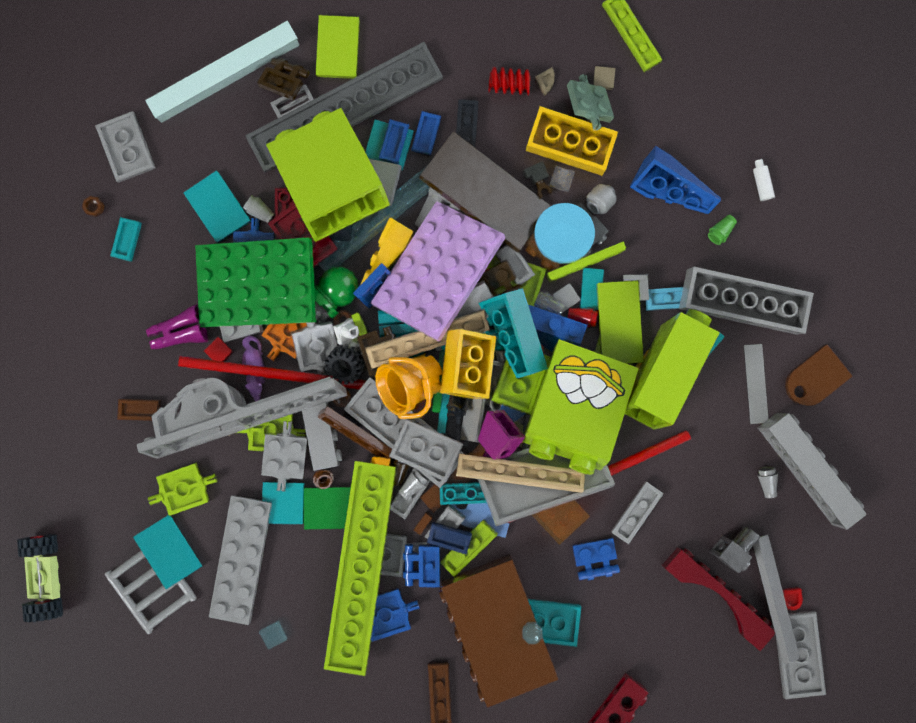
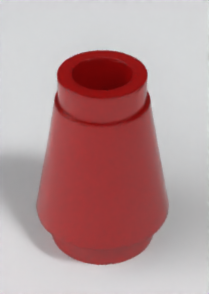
(584, 315)

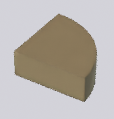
(545, 81)

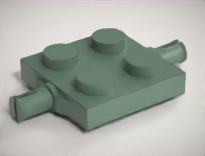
(590, 101)

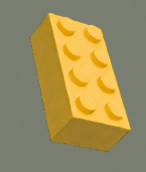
(571, 141)

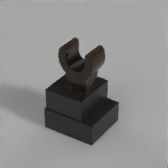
(538, 174)

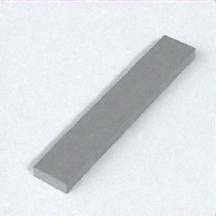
(775, 600)

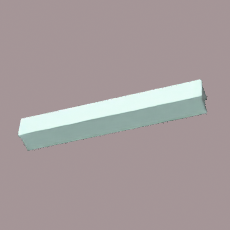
(223, 72)

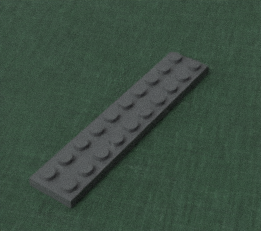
(358, 98)

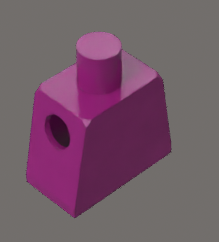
(499, 435)

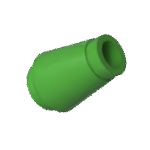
(720, 231)

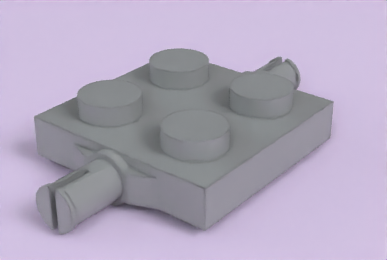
(314, 345)
(284, 456)

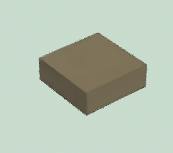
(604, 77)

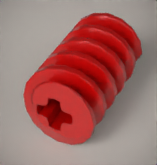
(509, 80)

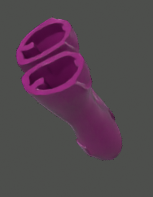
(189, 335)

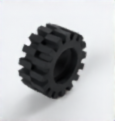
(351, 357)

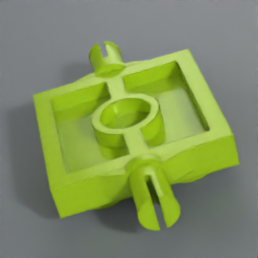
(257, 434)
(182, 489)

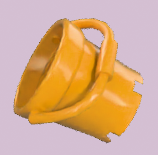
(408, 382)

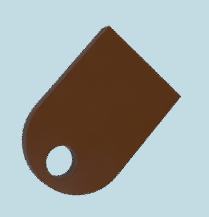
(817, 376)

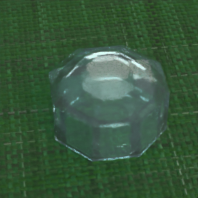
(532, 633)

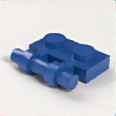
(594, 552)
(428, 565)

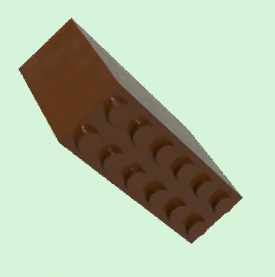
(489, 620)

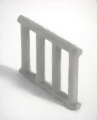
(136, 609)

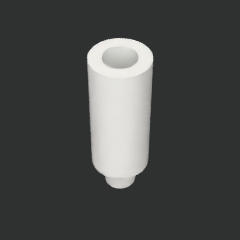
(763, 181)

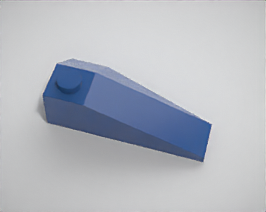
(669, 180)

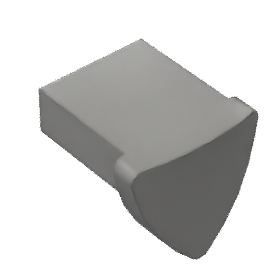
(642, 282)

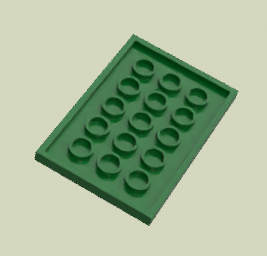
(256, 283)

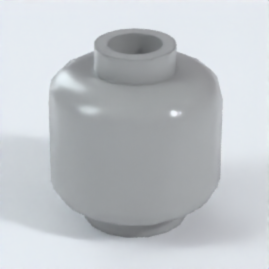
(601, 199)

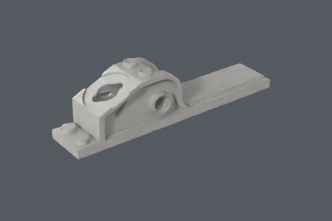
(217, 410)

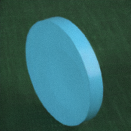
(564, 233)

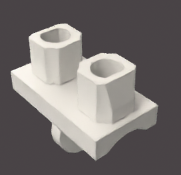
(347, 334)

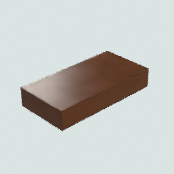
(137, 409)

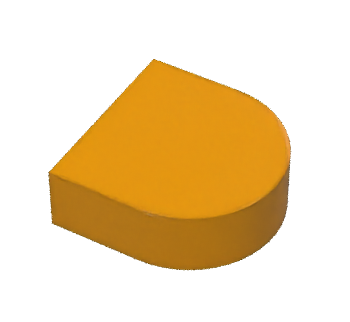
(381, 461)

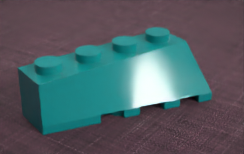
(516, 332)

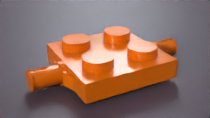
(281, 338)

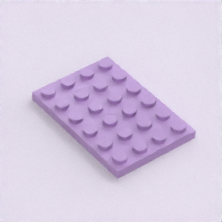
(438, 270)

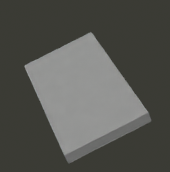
(515, 501)

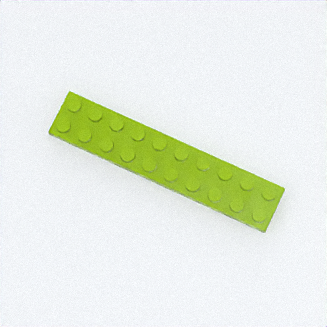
(360, 568)

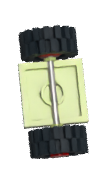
(41, 578)

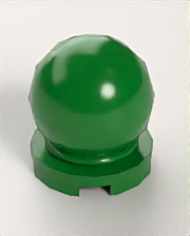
(335, 289)

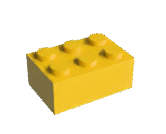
(468, 364)

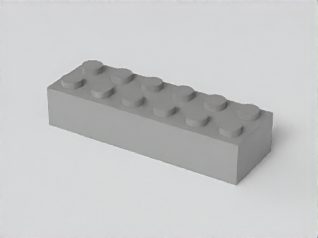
(746, 300)
(812, 470)

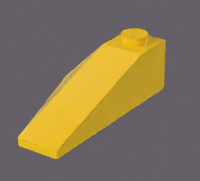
(392, 245)

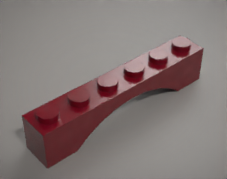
(750, 626)

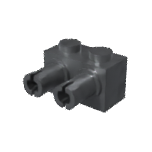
(736, 552)

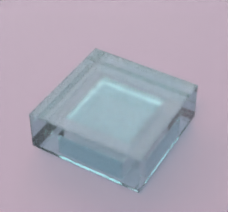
(273, 635)

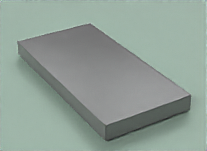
(805, 675)

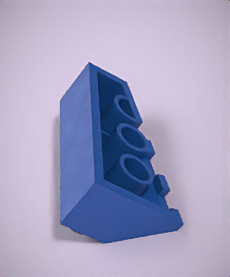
(553, 327)

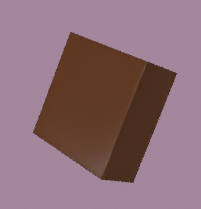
(426, 518)

